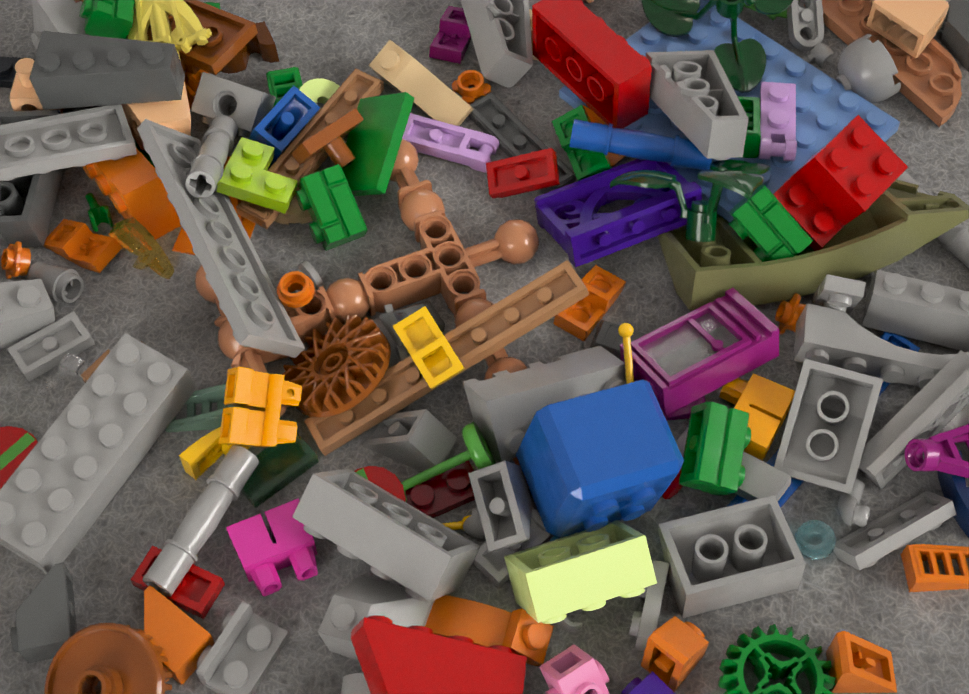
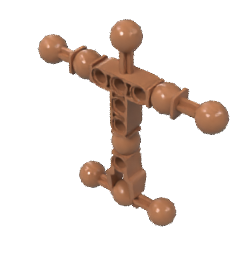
(425, 215)

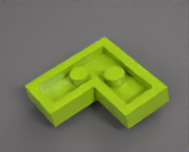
(248, 178)

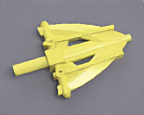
(155, 13)

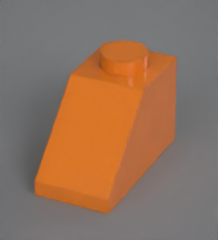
(174, 632)
(674, 651)

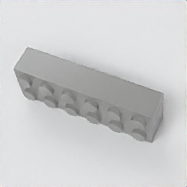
(90, 452)

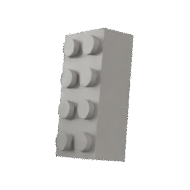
(385, 534)

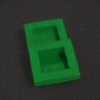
(583, 162)

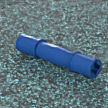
(637, 145)

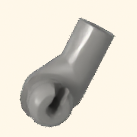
(850, 509)

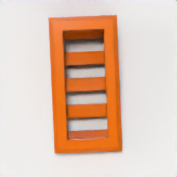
(920, 581)

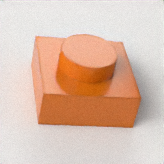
(527, 637)

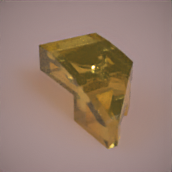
(140, 242)

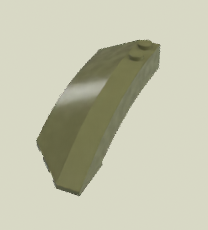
(878, 237)

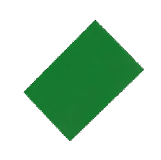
(376, 142)

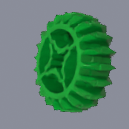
(758, 650)

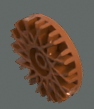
(339, 366)
(108, 661)

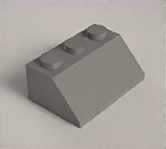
(917, 310)
(730, 556)

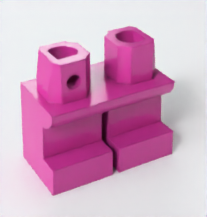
(263, 558)

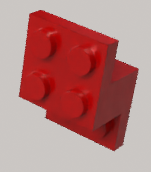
(840, 181)

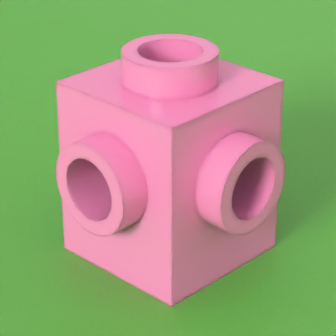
(574, 673)

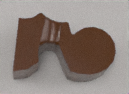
(261, 43)

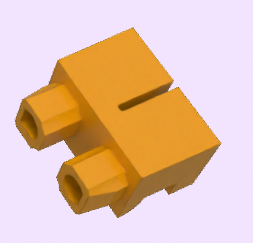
(260, 392)
(767, 409)

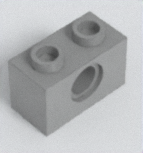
(216, 94)

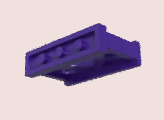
(595, 234)

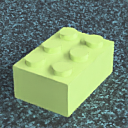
(580, 571)

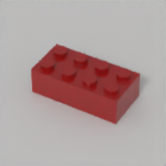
(592, 60)

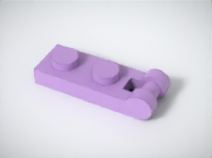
(778, 121)
(450, 142)

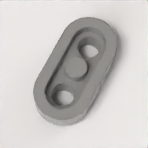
(805, 20)

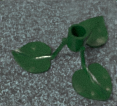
(743, 60)
(702, 216)

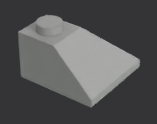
(363, 599)

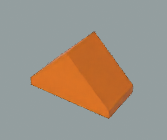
(860, 665)

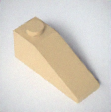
(429, 93)

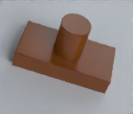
(331, 141)

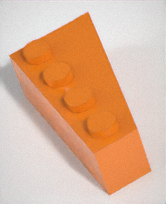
(136, 192)

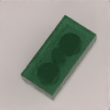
(277, 469)

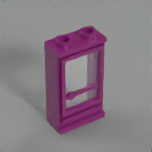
(703, 350)

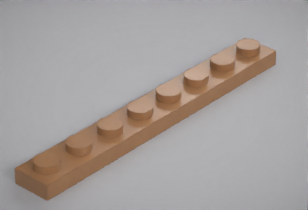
(470, 342)

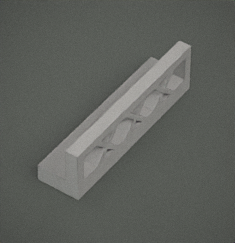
(919, 419)

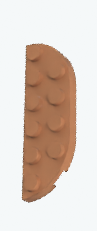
(928, 81)

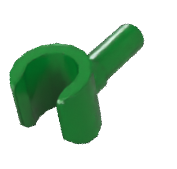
(97, 213)

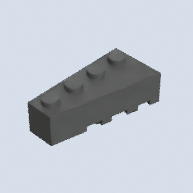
(104, 71)
(28, 200)

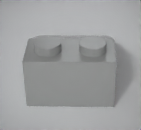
(828, 425)

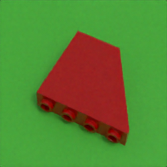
(425, 663)

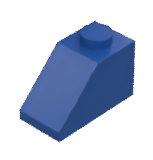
(285, 121)

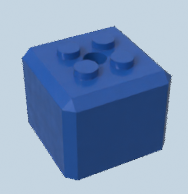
(598, 458)

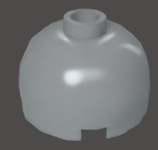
(867, 70)

